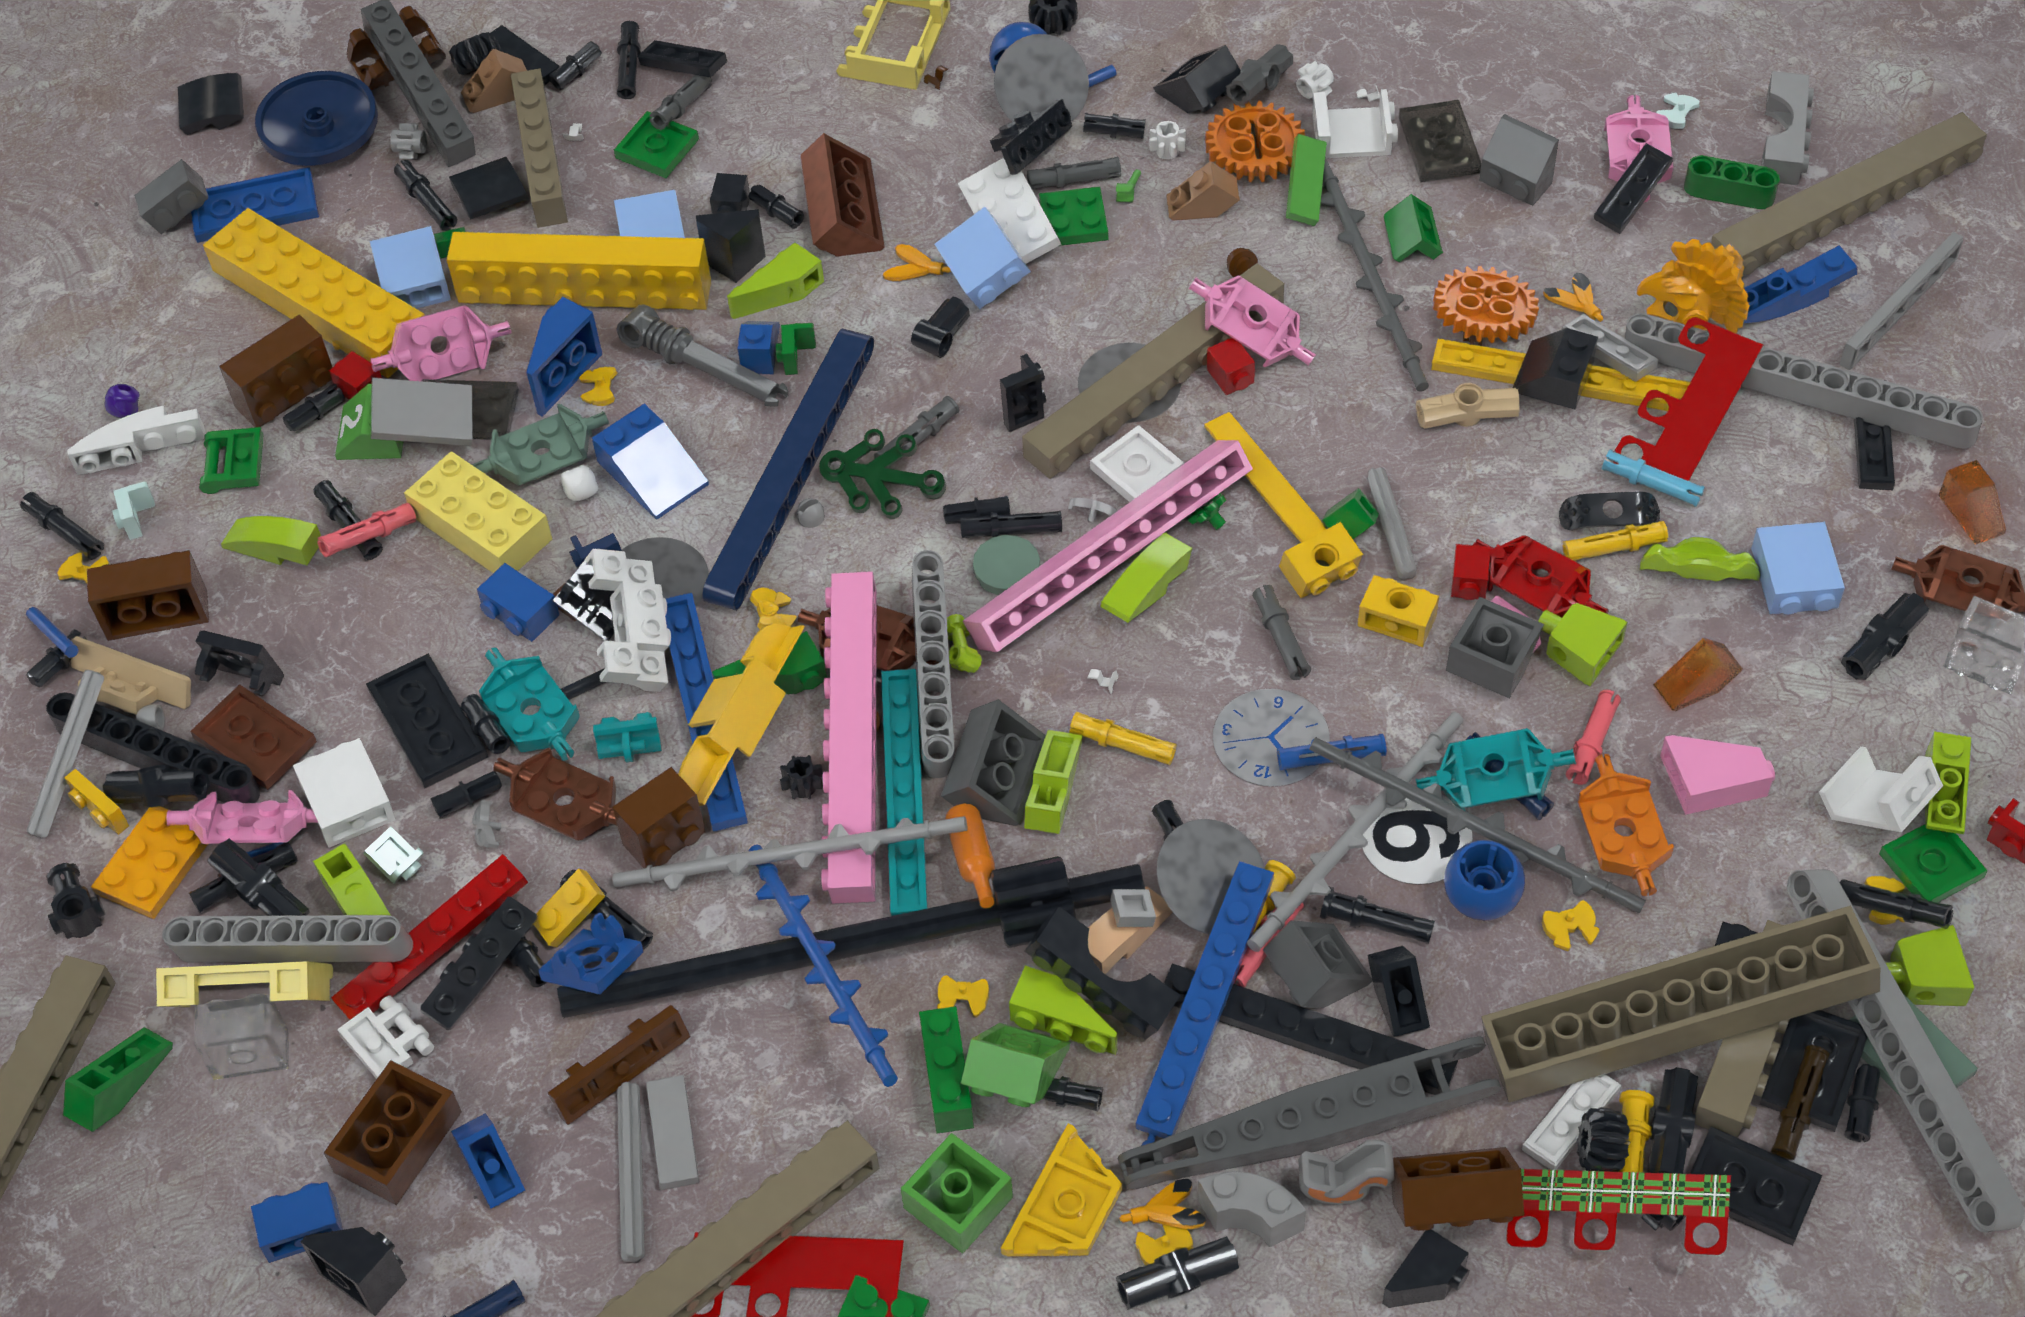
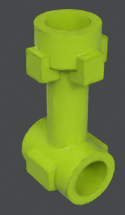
(960, 655)

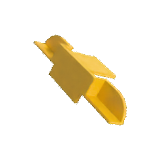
(738, 708)

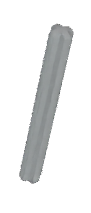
(65, 754)
(630, 1172)

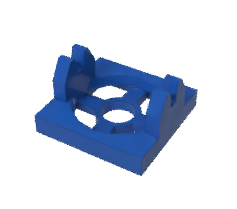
(567, 965)

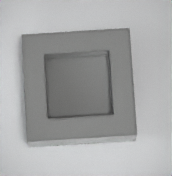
(1133, 908)

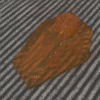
(1973, 501)
(1698, 674)

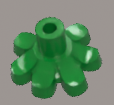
(1210, 512)

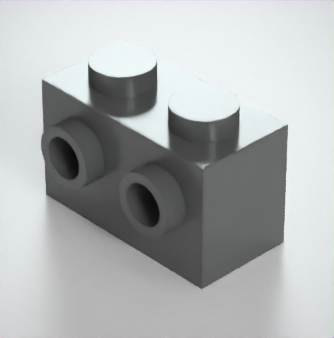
(171, 196)

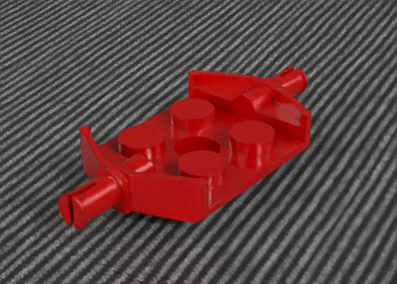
(1565, 585)

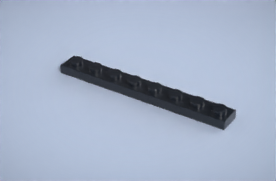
(1309, 1029)

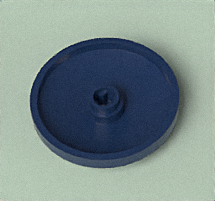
(316, 118)

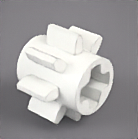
(1314, 79)
(1167, 140)

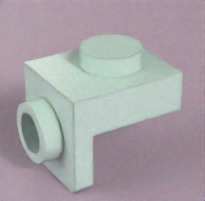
(129, 502)
(394, 856)

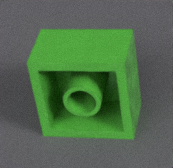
(957, 1193)

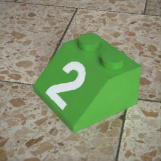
(355, 432)

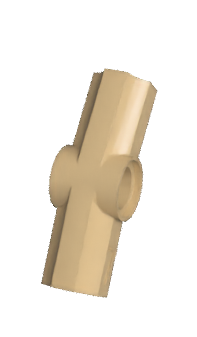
(1467, 406)

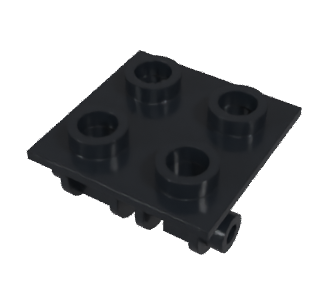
(587, 605)

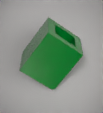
(1353, 512)

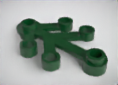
(878, 472)

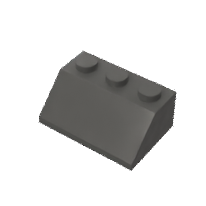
(994, 763)

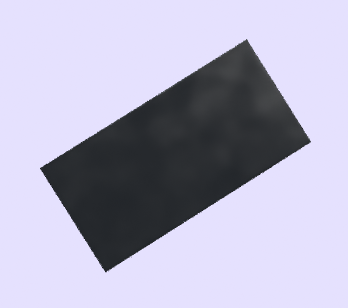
(426, 720)

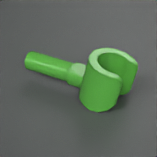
(1125, 191)

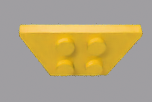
(1065, 1203)

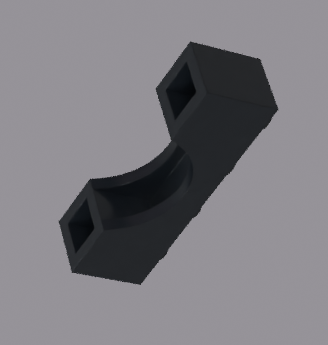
(1064, 950)

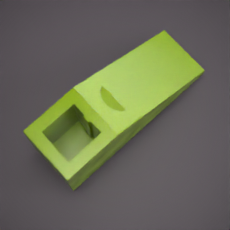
(781, 281)
(1952, 761)
(349, 883)
(1049, 1006)

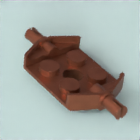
(1942, 573)
(893, 637)
(544, 779)

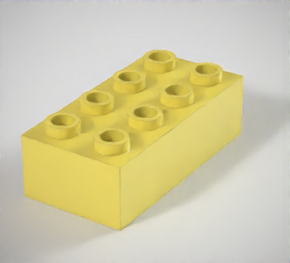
(478, 514)

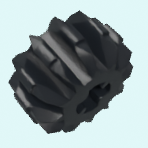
(1053, 15)
(469, 53)
(1603, 1140)

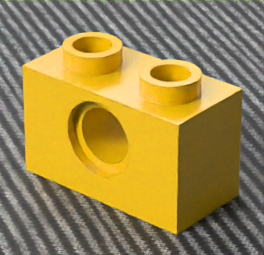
(1331, 546)
(1381, 613)

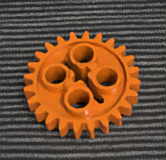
(1233, 145)
(1485, 304)

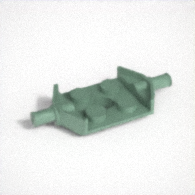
(562, 433)

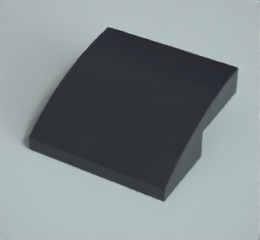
(210, 100)
(488, 187)

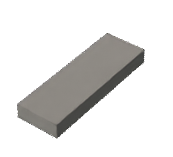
(1615, 349)
(672, 1132)

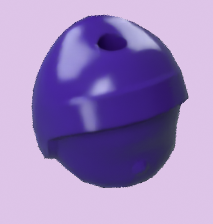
(121, 400)

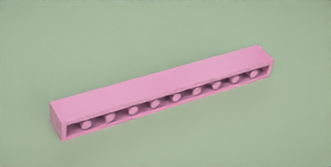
(1107, 545)
(851, 732)

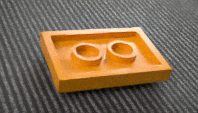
(149, 864)

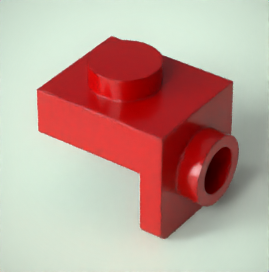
(2008, 832)

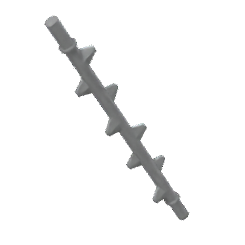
(1353, 838)
(803, 852)

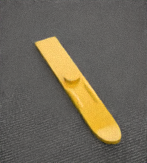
(1269, 480)

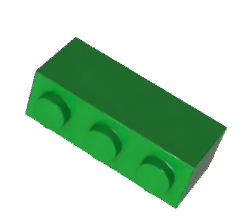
(945, 1070)

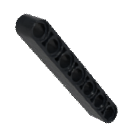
(148, 746)

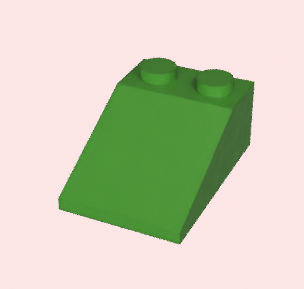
(1013, 1063)

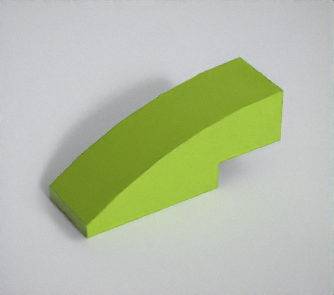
(273, 539)
(1147, 577)
(1052, 781)

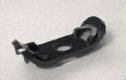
(1587, 510)

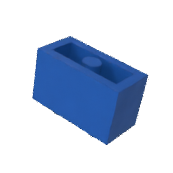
(517, 602)
(288, 1218)

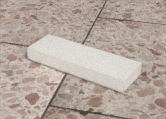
(1559, 1129)

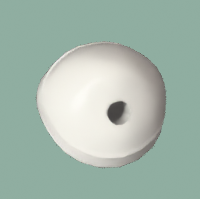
(579, 483)

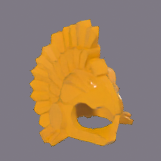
(1700, 285)

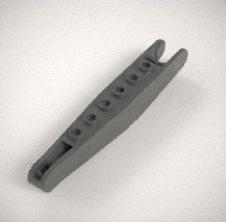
(1312, 1117)

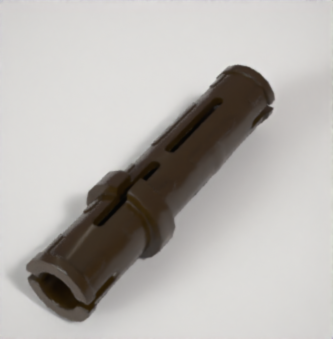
(1787, 1140)

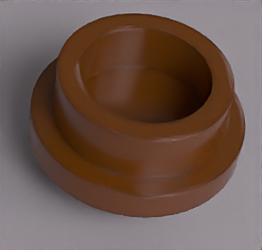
(1240, 261)

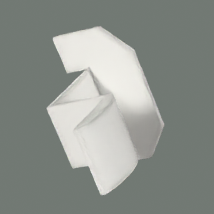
(1373, 96)
(573, 133)
(1103, 681)

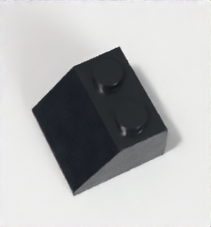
(1200, 80)
(1557, 367)
(357, 1265)

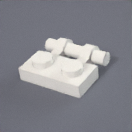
(373, 1042)

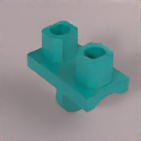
(627, 737)

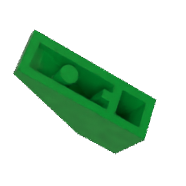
(801, 671)
(111, 1080)

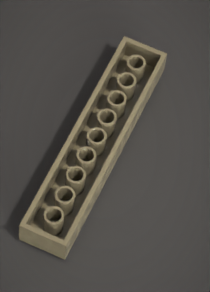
(1681, 1003)

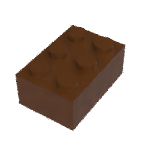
(277, 371)
(147, 595)
(393, 1132)
(1457, 1188)

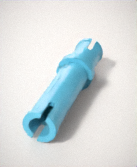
(1652, 477)

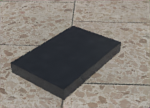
(1845, 1044)
(1764, 1187)

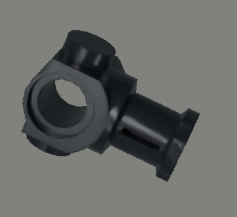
(72, 900)

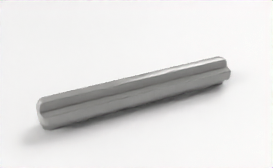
(1392, 523)

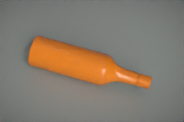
(973, 852)

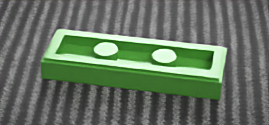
(1306, 180)

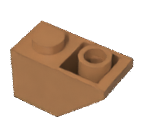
(492, 82)
(1203, 194)

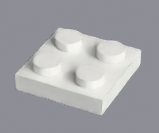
(1134, 463)

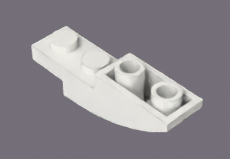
(125, 439)

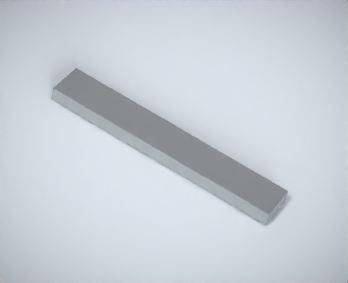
(1901, 301)

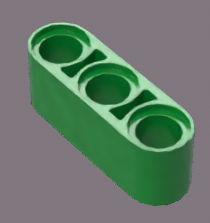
(1731, 182)

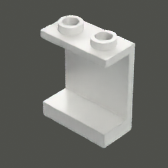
(1355, 130)
(344, 792)
(1879, 797)

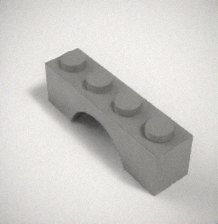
(1788, 103)

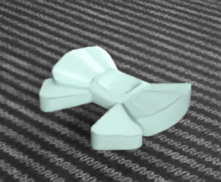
(1683, 105)

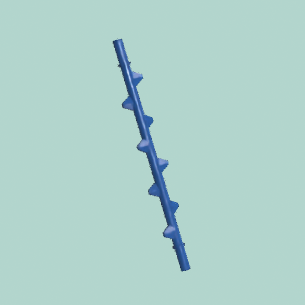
(823, 970)

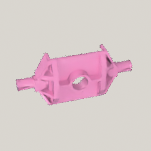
(1633, 124)
(1229, 311)
(465, 350)
(244, 821)

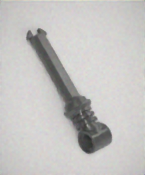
(677, 345)

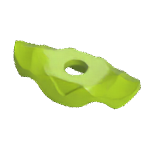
(1700, 560)

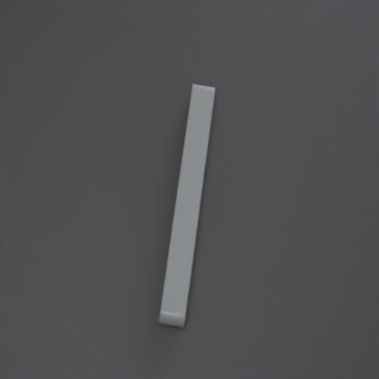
(1822, 386)
(1920, 1077)

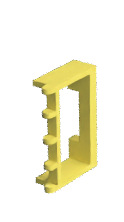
(890, 71)
(287, 981)

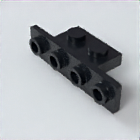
(1031, 135)
(479, 962)

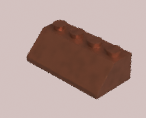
(841, 198)

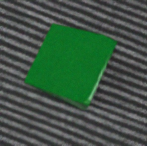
(443, 241)

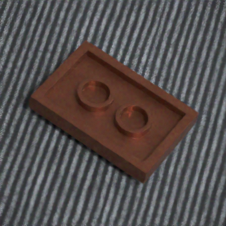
(254, 734)

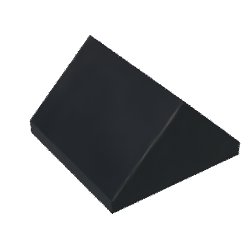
(732, 241)

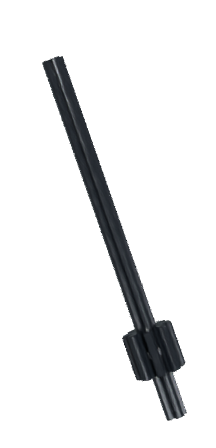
(1022, 902)

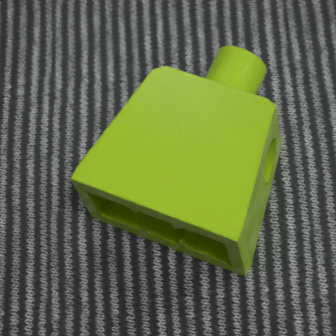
(1583, 640)
(1932, 968)

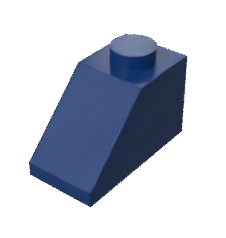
(758, 345)
(488, 1160)

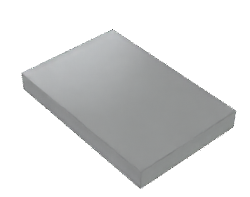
(421, 411)

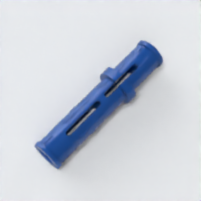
(1289, 757)

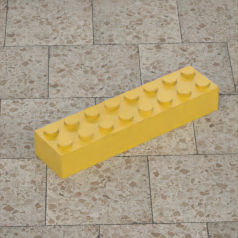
(580, 268)
(308, 283)

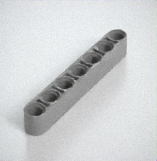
(936, 676)
(288, 938)

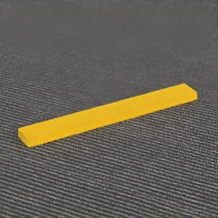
(1504, 367)

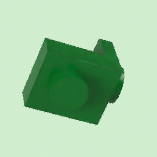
(794, 338)

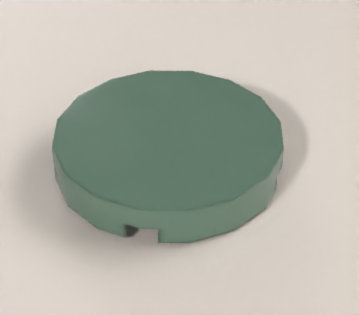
(1004, 562)

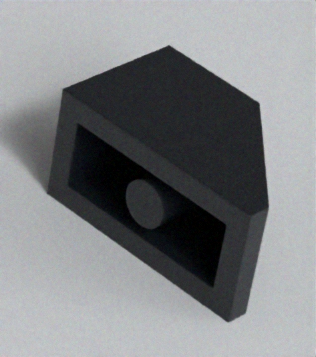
(1399, 990)
(1427, 1272)

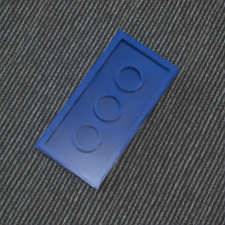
(277, 197)

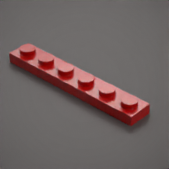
(433, 937)

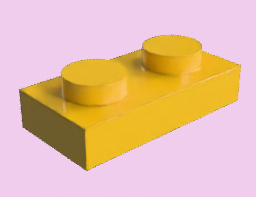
(102, 808)
(568, 907)

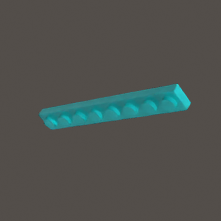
(903, 789)

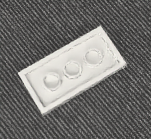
(1013, 206)

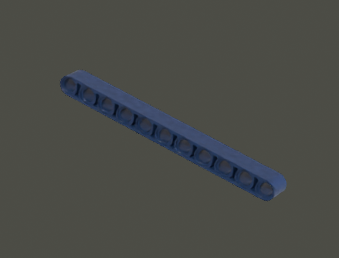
(788, 470)

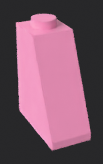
(1715, 772)

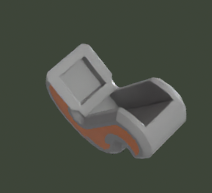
(1349, 1176)

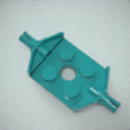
(525, 683)
(1524, 770)

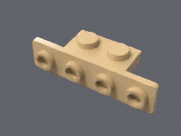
(129, 680)

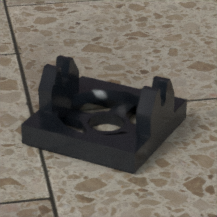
(247, 660)

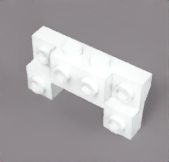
(638, 620)

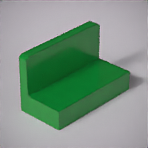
(1412, 228)

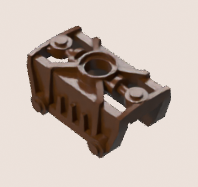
(378, 74)

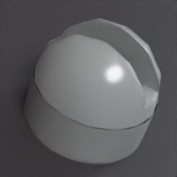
(810, 513)
(152, 715)

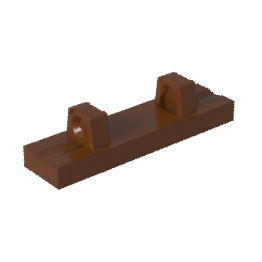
(618, 1064)

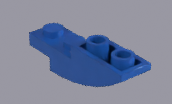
(1800, 288)

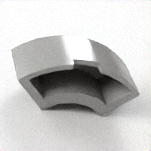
(1251, 1204)

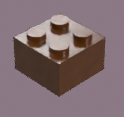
(659, 819)

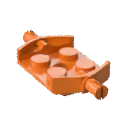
(1625, 801)

